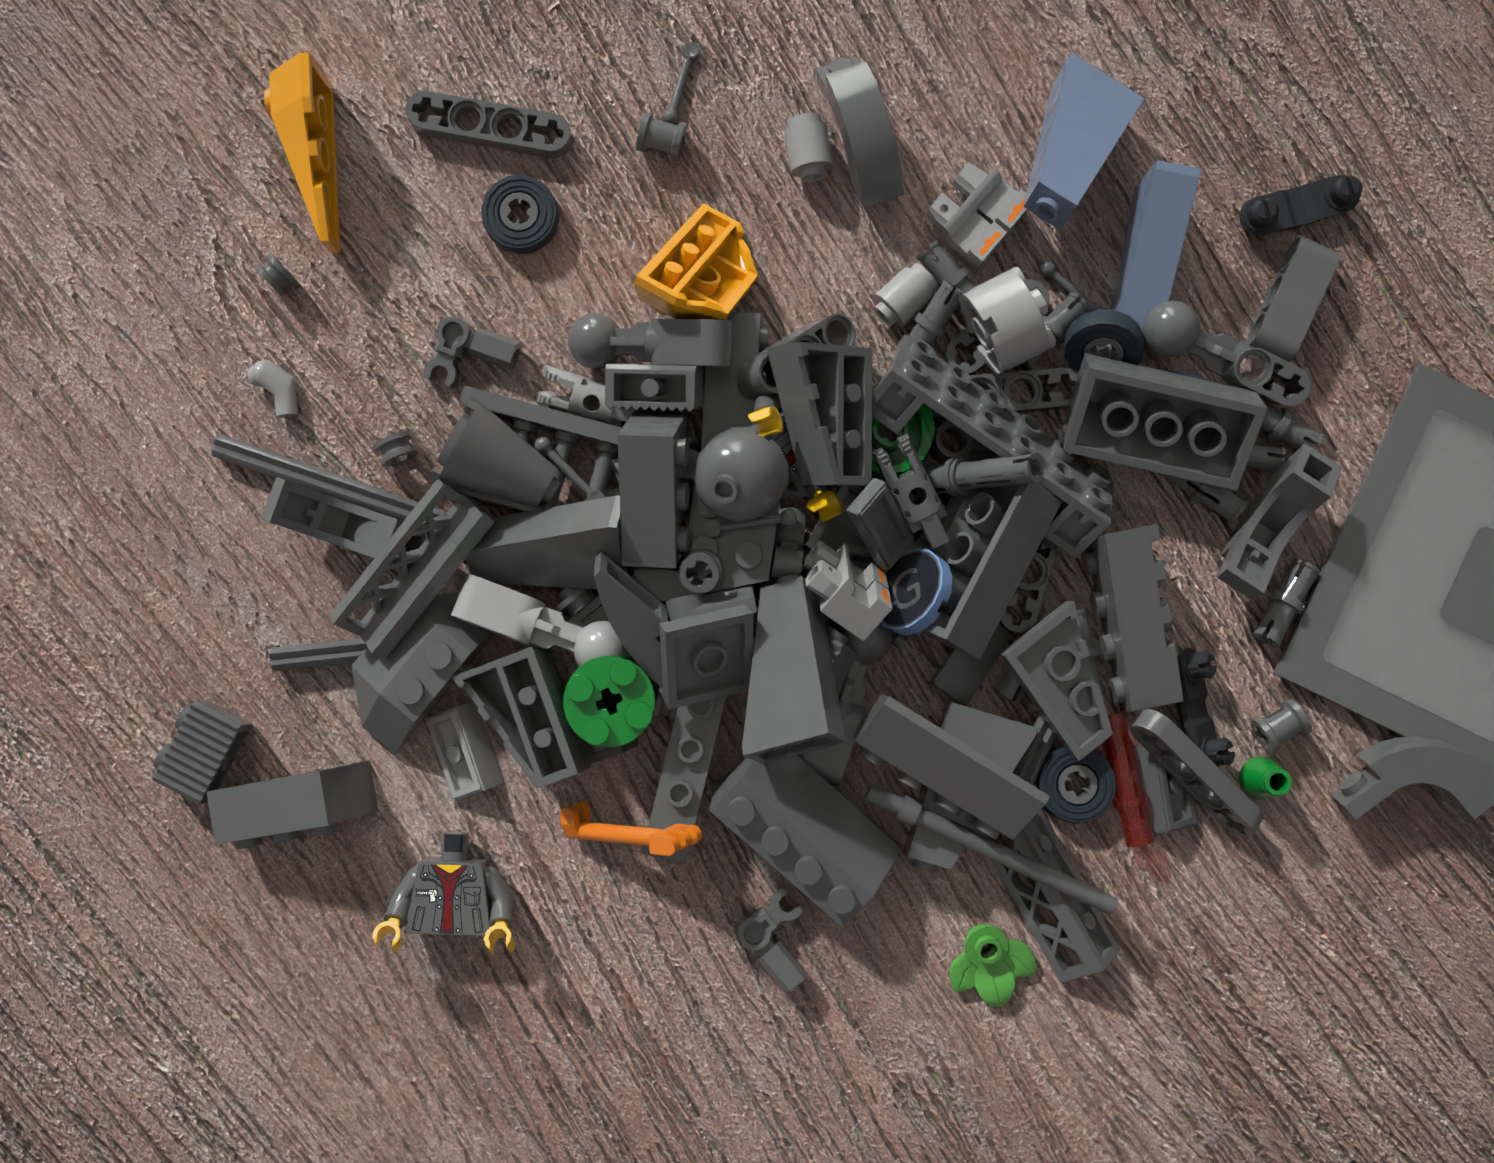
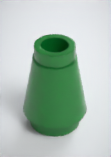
(1264, 778)

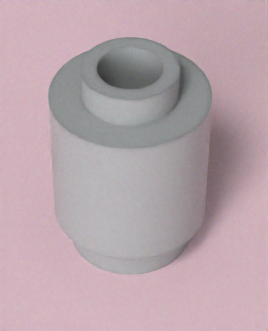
(808, 147)
(905, 295)

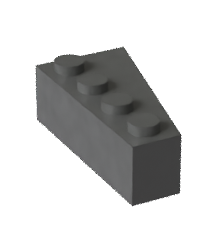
(1133, 618)

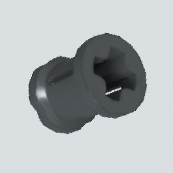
(661, 136)
(1281, 726)

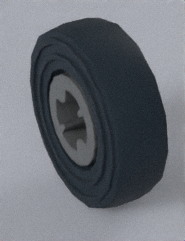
(498, 214)
(1100, 329)
(1064, 802)

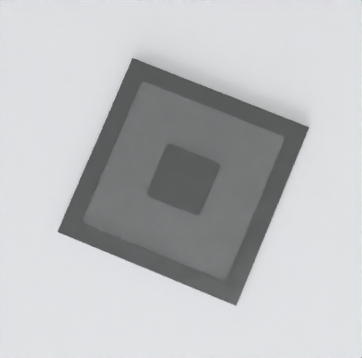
(1408, 586)

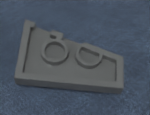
(1057, 677)

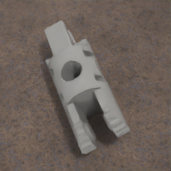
(580, 401)

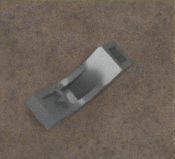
(864, 129)
(1274, 517)
(332, 519)
(1415, 761)

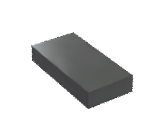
(880, 524)

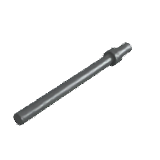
(910, 812)

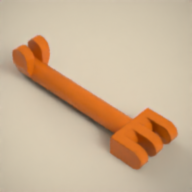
(668, 841)

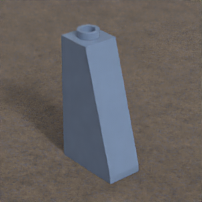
(1078, 133)
(1154, 238)

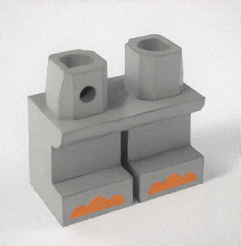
(982, 219)
(845, 592)

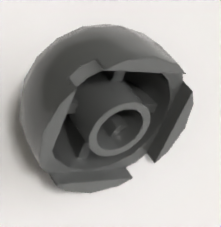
(740, 474)

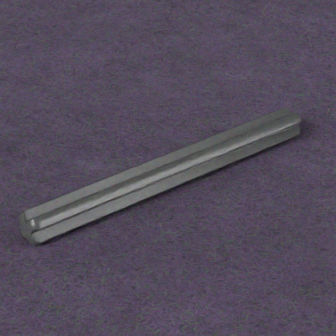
(314, 478)

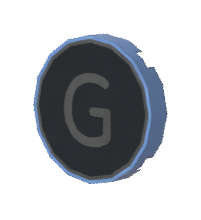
(916, 591)

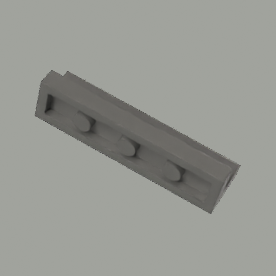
(420, 570)
(1078, 925)

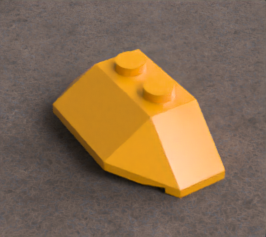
(699, 269)

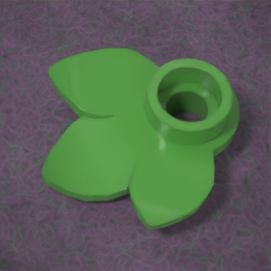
(994, 970)

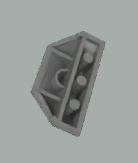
(416, 675)

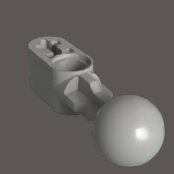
(531, 622)

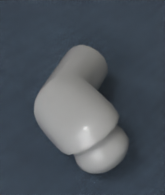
(279, 383)

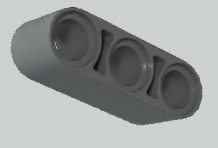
(1293, 298)
(750, 373)

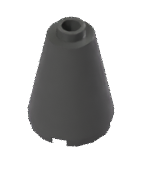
(495, 460)

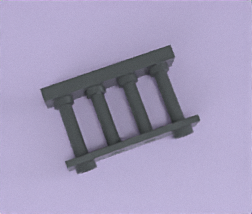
(567, 432)

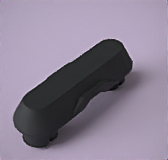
(1300, 205)
(1192, 710)

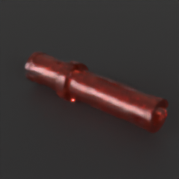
(1129, 794)

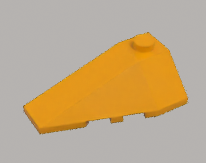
(304, 118)

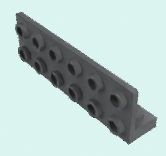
(923, 377)

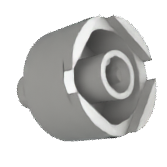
(1007, 320)

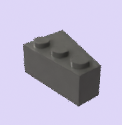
(827, 410)
(653, 488)
(525, 707)
(291, 804)

